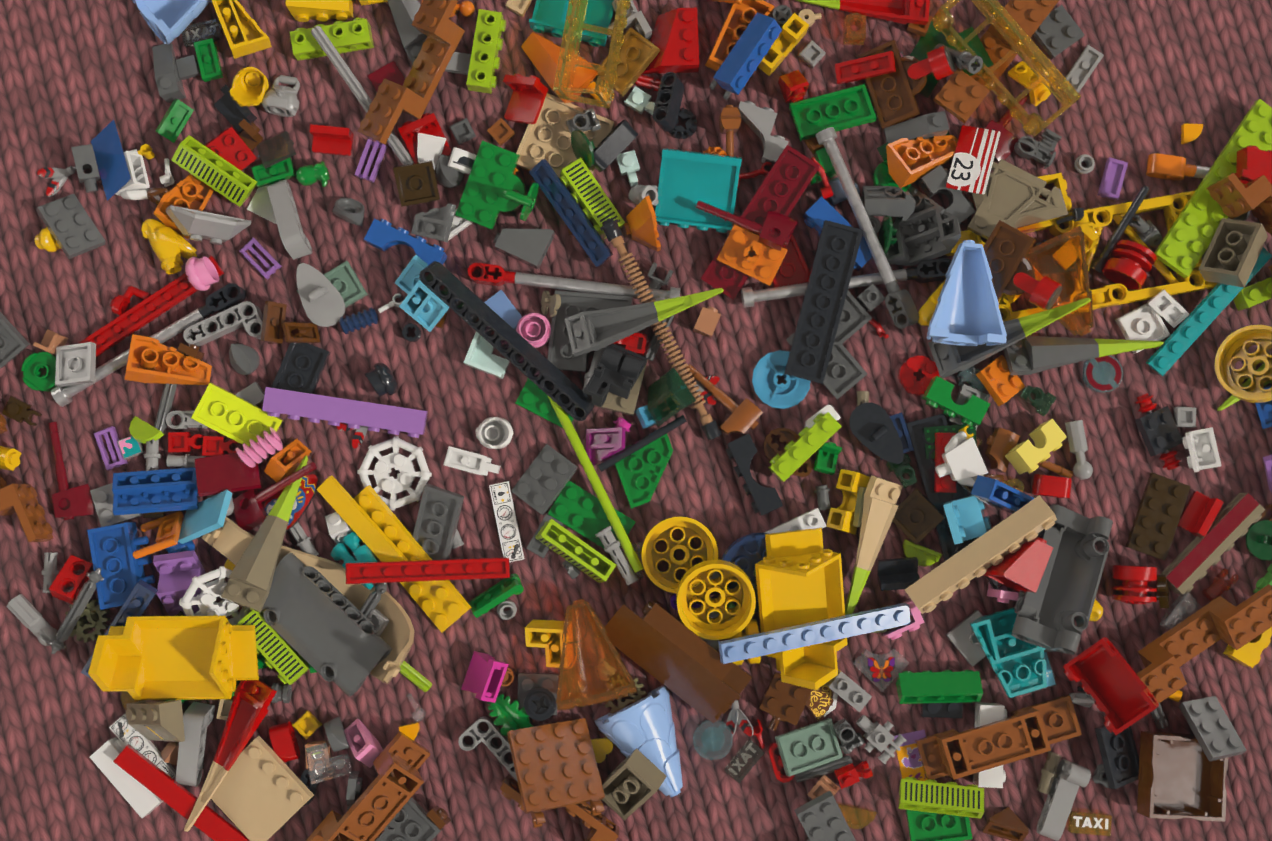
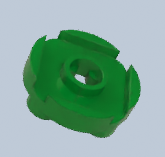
(32, 374)

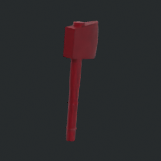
(1007, 139)
(773, 233)
(73, 501)
(249, 506)

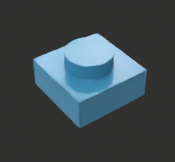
(645, 417)

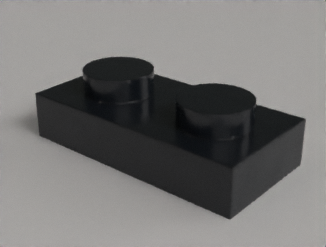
(942, 710)

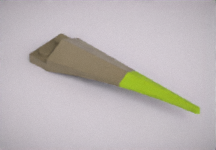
(254, 572)

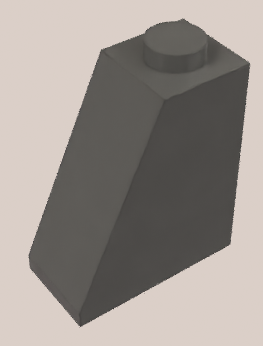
(525, 244)

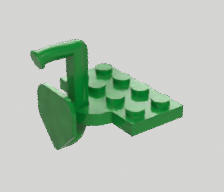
(493, 186)

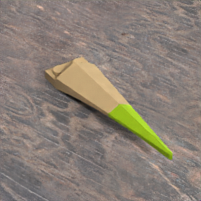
(877, 516)

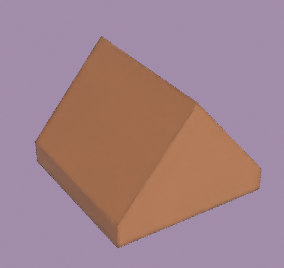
(170, 753)

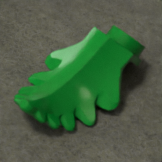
(508, 715)

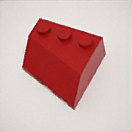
(678, 43)

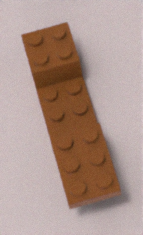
(424, 75)
(964, 92)
(1239, 198)
(23, 501)
(1199, 631)
(1000, 742)
(384, 797)
(602, 827)

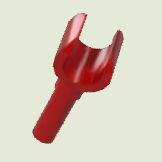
(757, 731)

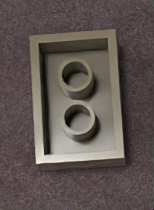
(1233, 252)
(631, 784)

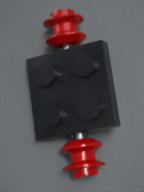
(1158, 431)

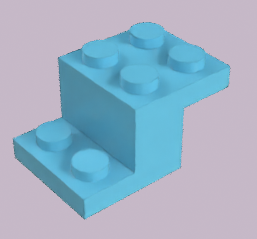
(420, 301)
(966, 518)

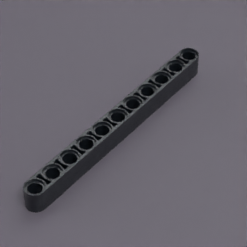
(506, 340)

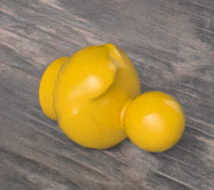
(46, 241)

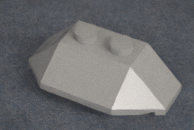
(206, 225)

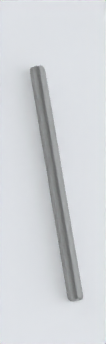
(356, 88)

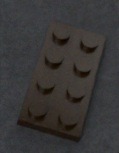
(1158, 516)

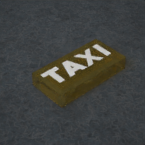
(1090, 823)

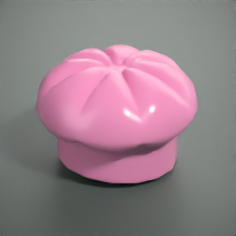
(201, 273)
(534, 329)

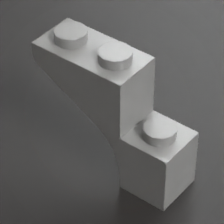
(761, 122)

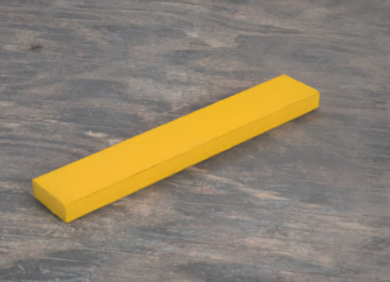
(359, 521)

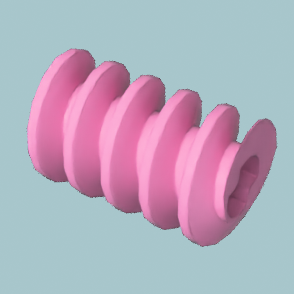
(260, 449)

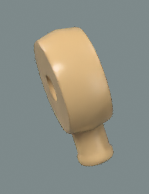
(810, 15)

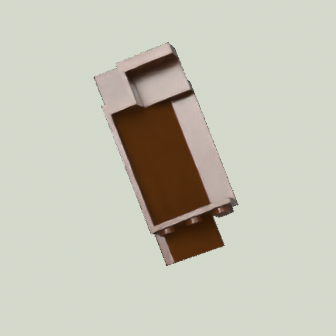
(678, 659)

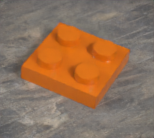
(999, 382)

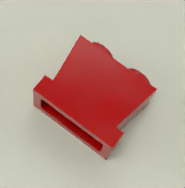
(1253, 164)

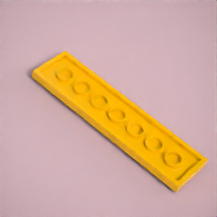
(436, 598)

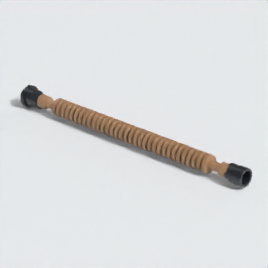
(614, 234)

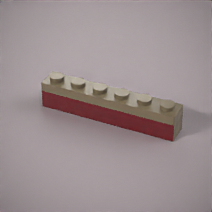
(1206, 551)

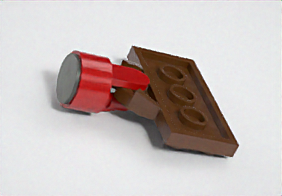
(895, 91)
(1011, 270)

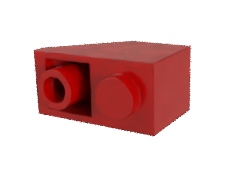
(793, 86)

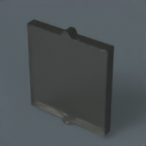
(276, 149)

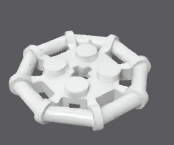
(399, 462)
(208, 595)

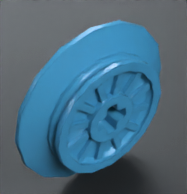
(766, 385)

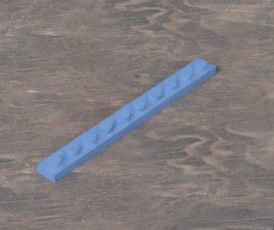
(813, 633)

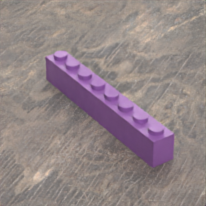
(345, 411)

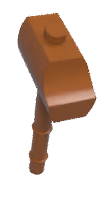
(729, 123)
(742, 416)
(1004, 441)

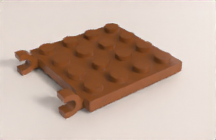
(556, 768)

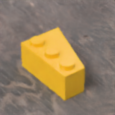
(320, 9)
(240, 29)

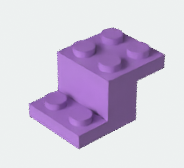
(175, 578)

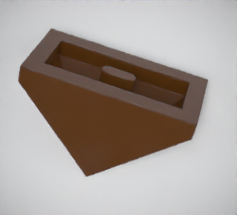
(301, 332)
(1006, 826)

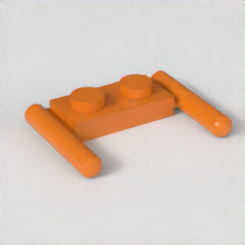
(167, 533)

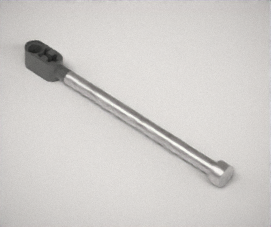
(897, 301)

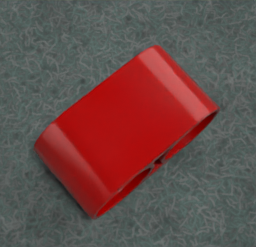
(1051, 486)
(284, 741)

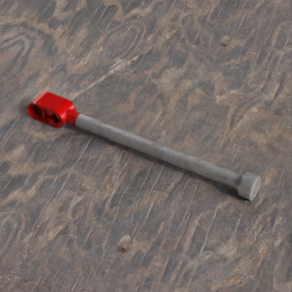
(561, 283)

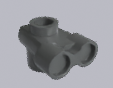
(586, 120)
(849, 738)

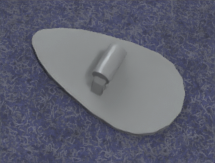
(319, 296)

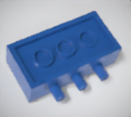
(112, 552)

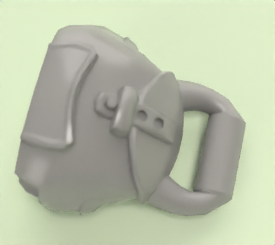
(282, 99)

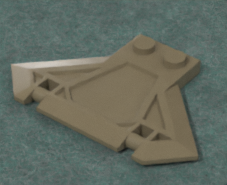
(1014, 199)

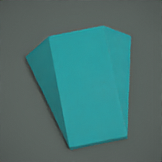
(1015, 662)

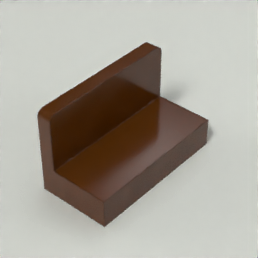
(272, 326)

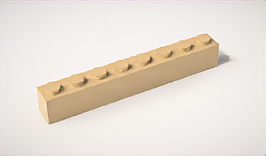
(981, 554)

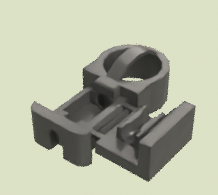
(1042, 152)

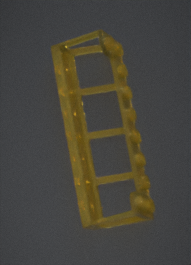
(1024, 47)
(569, 53)

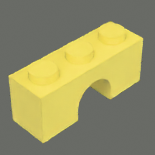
(1046, 437)

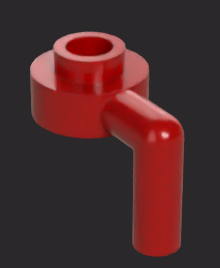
(122, 302)

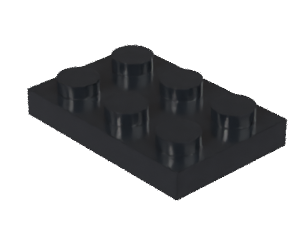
(301, 368)
(1118, 756)

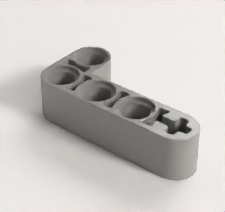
(288, 220)
(223, 327)
(486, 737)
(192, 750)
(1061, 798)

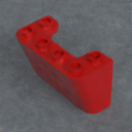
(1112, 685)

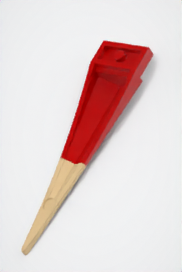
(245, 716)

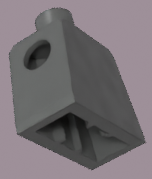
(85, 159)

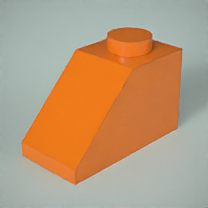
(286, 460)

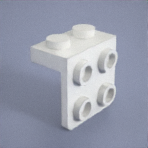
(1202, 449)

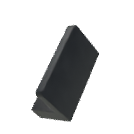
(232, 111)
(897, 573)

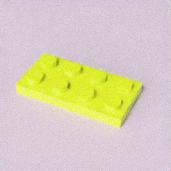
(233, 415)

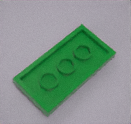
(836, 109)
(584, 513)

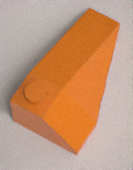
(545, 58)
(916, 158)
(187, 194)
(643, 224)
(162, 364)

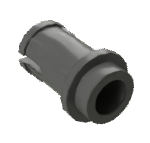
(822, 497)

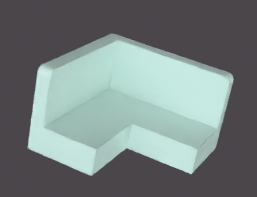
(482, 359)

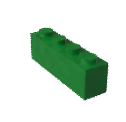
(939, 687)

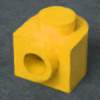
(9, 458)

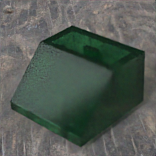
(668, 397)

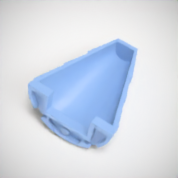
(170, 17)
(967, 303)
(652, 731)

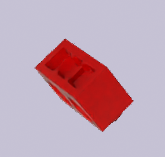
(68, 578)

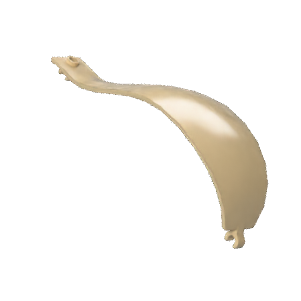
(398, 633)

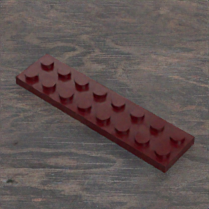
(777, 194)

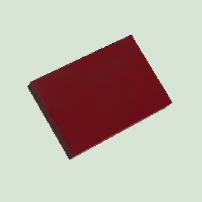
(225, 473)

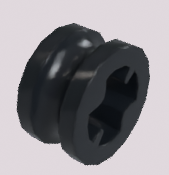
(405, 332)

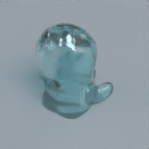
(970, 377)

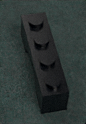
(763, 498)

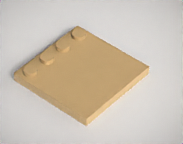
(551, 137)
(260, 792)

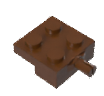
(783, 701)

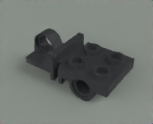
(615, 374)

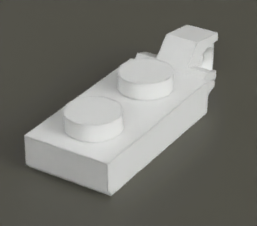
(469, 462)

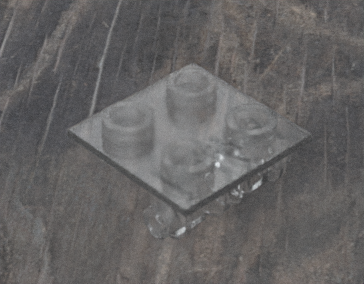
(1183, 607)

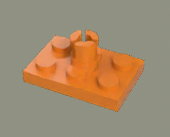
(751, 257)

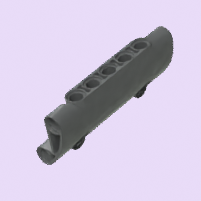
(1067, 583)

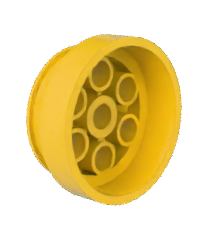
(1235, 349)
(663, 531)
(730, 620)

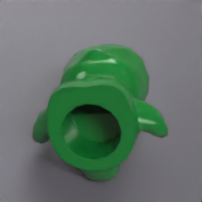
(311, 174)

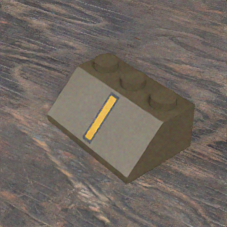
(157, 719)

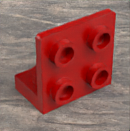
(232, 148)

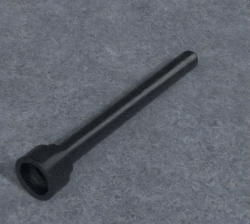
(1099, 262)

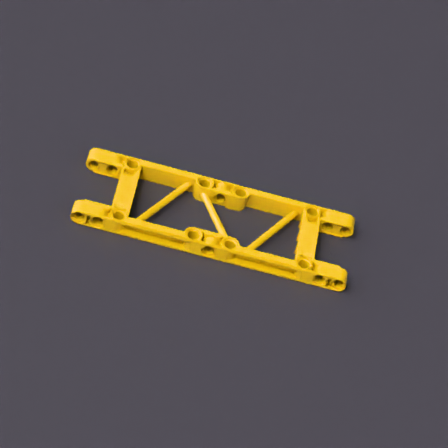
(1103, 296)

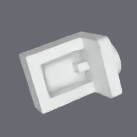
(337, 527)

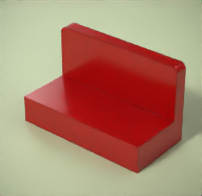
(331, 140)
(1199, 514)

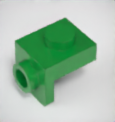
(827, 458)

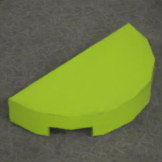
(143, 432)
(924, 555)

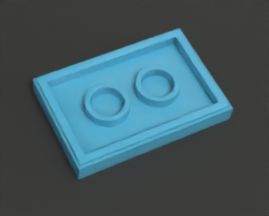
(205, 519)

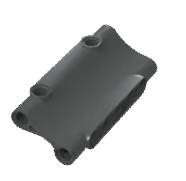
(323, 625)

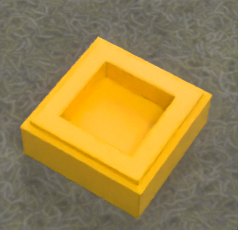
(307, 724)

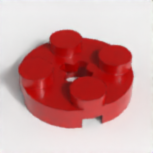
(911, 366)

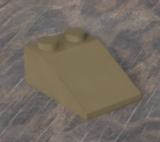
(622, 405)

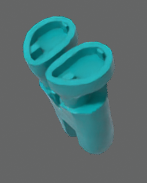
(361, 553)

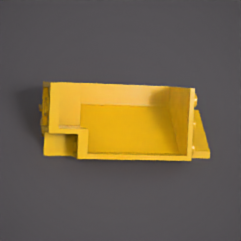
(798, 587)
(175, 657)

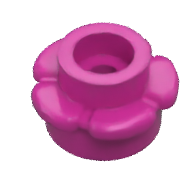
(620, 422)

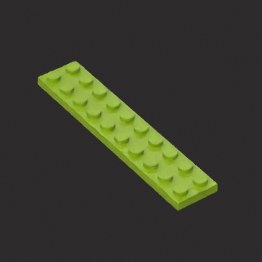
(1202, 214)

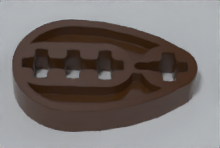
(786, 436)

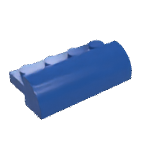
(155, 491)

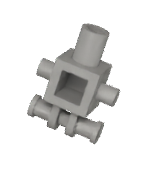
(880, 738)

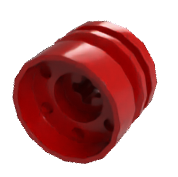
(1129, 264)
(1134, 583)

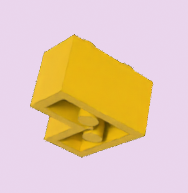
(546, 635)

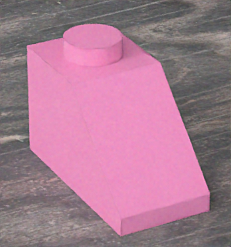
(362, 743)

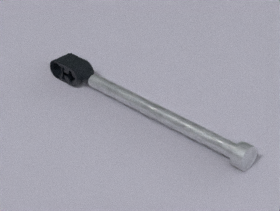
(749, 296)
(64, 395)

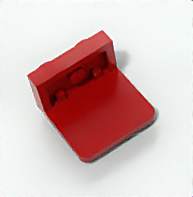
(526, 98)
(426, 124)

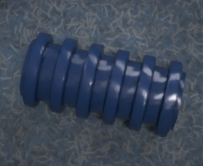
(359, 320)

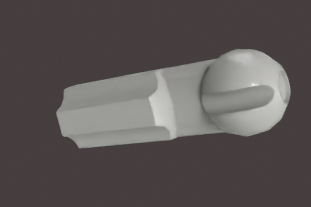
(1078, 446)
(32, 619)

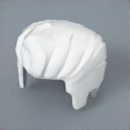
(494, 433)

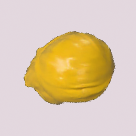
(249, 87)

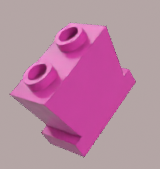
(484, 676)

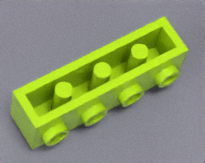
(343, 35)
(485, 51)
(804, 447)

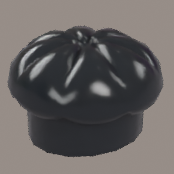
(382, 379)

